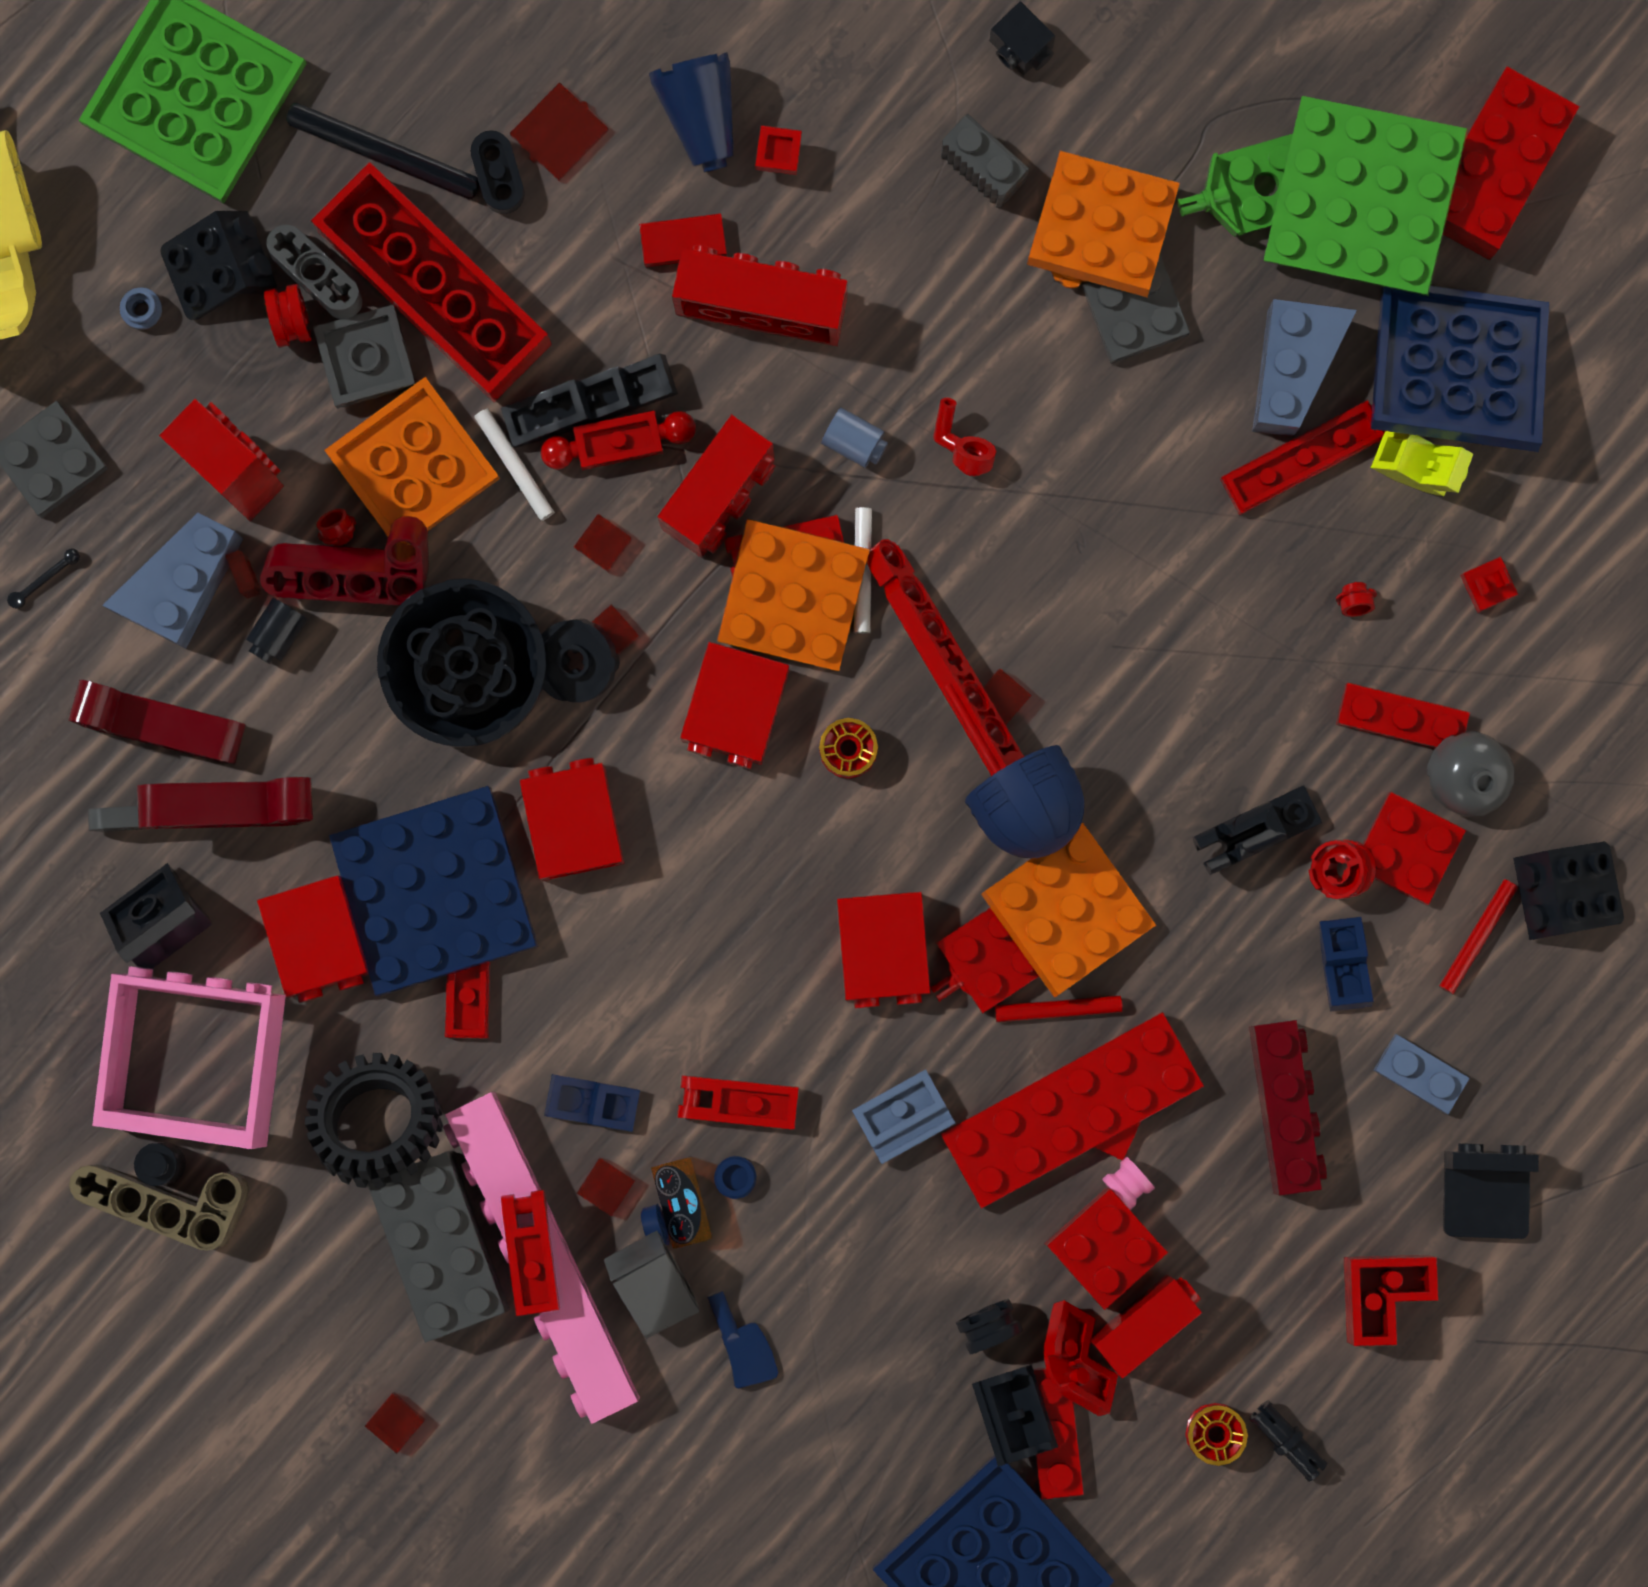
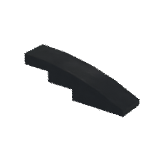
(589, 400)

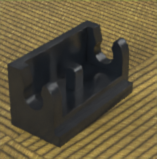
(1015, 1415)

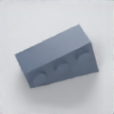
(1294, 361)
(178, 581)

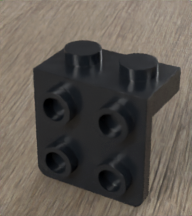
(217, 262)
(1568, 890)
(1487, 1191)

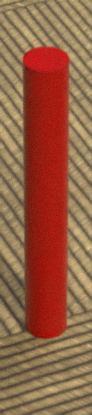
(1478, 936)
(1058, 1008)

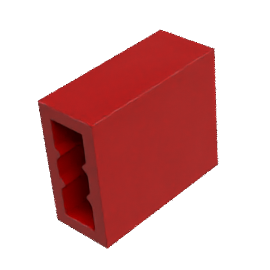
(734, 705)
(571, 819)
(313, 939)
(883, 948)
(1147, 1324)

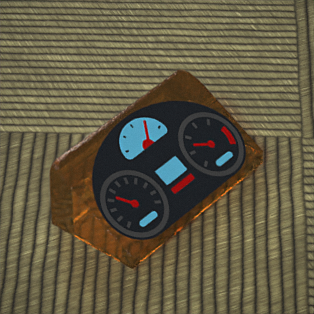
(682, 1202)

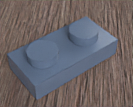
(1421, 1074)

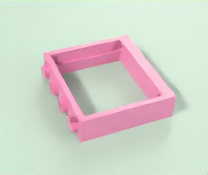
(117, 1048)

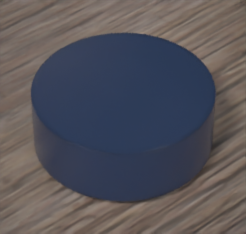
(735, 1177)
(653, 1220)

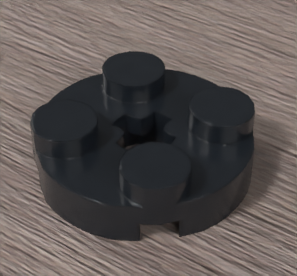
(599, 660)

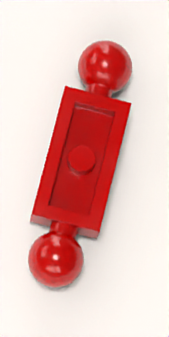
(618, 440)

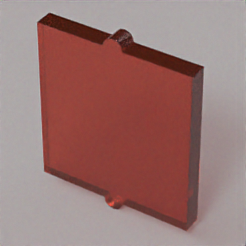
(559, 131)

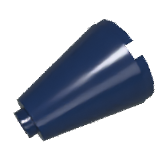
(699, 107)

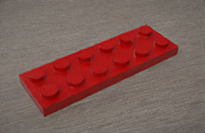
(1072, 1110)

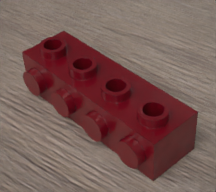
(1285, 1107)

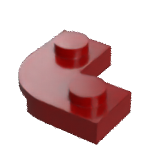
(1067, 1360)

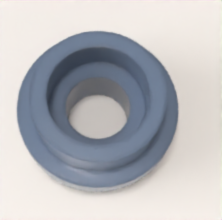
(135, 297)

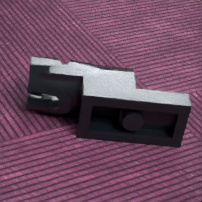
(1259, 829)

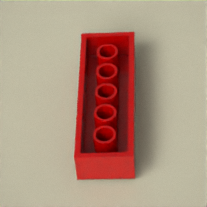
(431, 282)

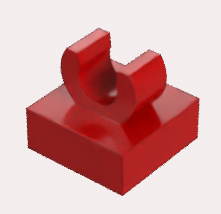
(778, 150)
(1489, 584)

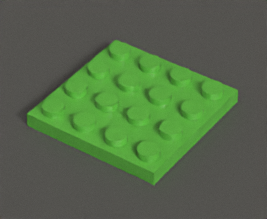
(193, 93)
(1365, 195)

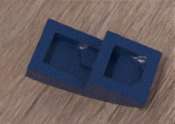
(1345, 964)
(592, 1102)

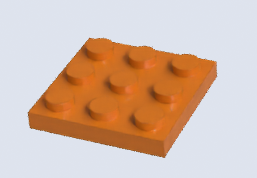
(1103, 224)
(412, 460)
(793, 594)
(1068, 911)

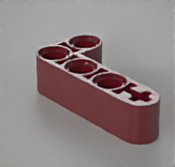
(296, 568)
(156, 722)
(225, 804)

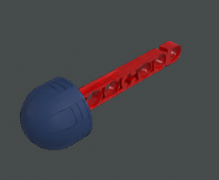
(1029, 801)

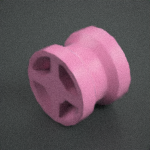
(1128, 1183)

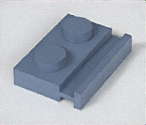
(903, 1116)

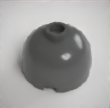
(1471, 774)

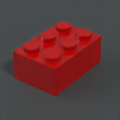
(718, 487)

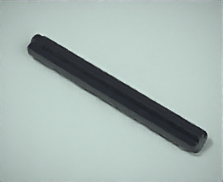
(382, 150)

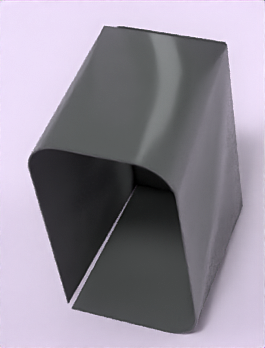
(651, 1285)

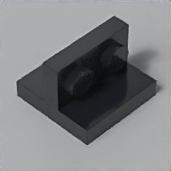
(154, 919)

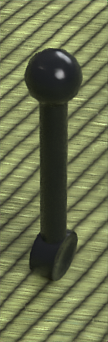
(17, 600)

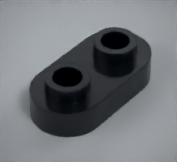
(497, 173)

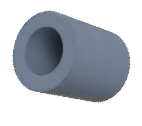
(855, 438)

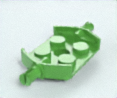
(1231, 189)

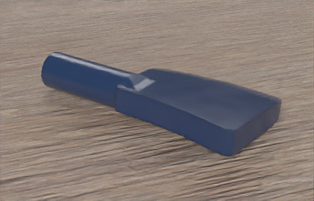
(746, 1346)

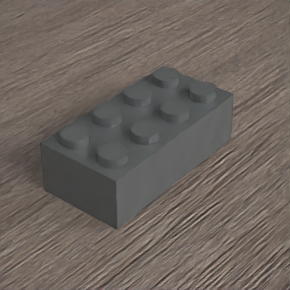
(439, 1248)

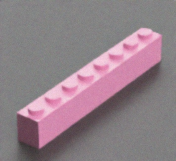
(577, 1329)

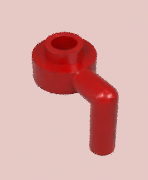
(970, 453)

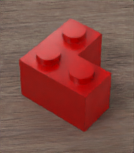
(1375, 1286)

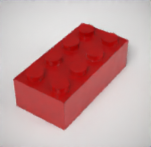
(1504, 160)
(760, 295)
(224, 457)

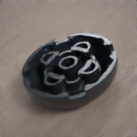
(417, 642)

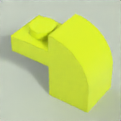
(1422, 463)

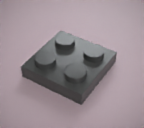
(1134, 322)
(364, 356)
(49, 459)

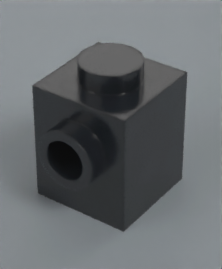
(1022, 40)

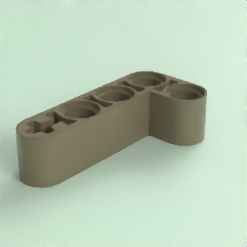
(155, 1199)

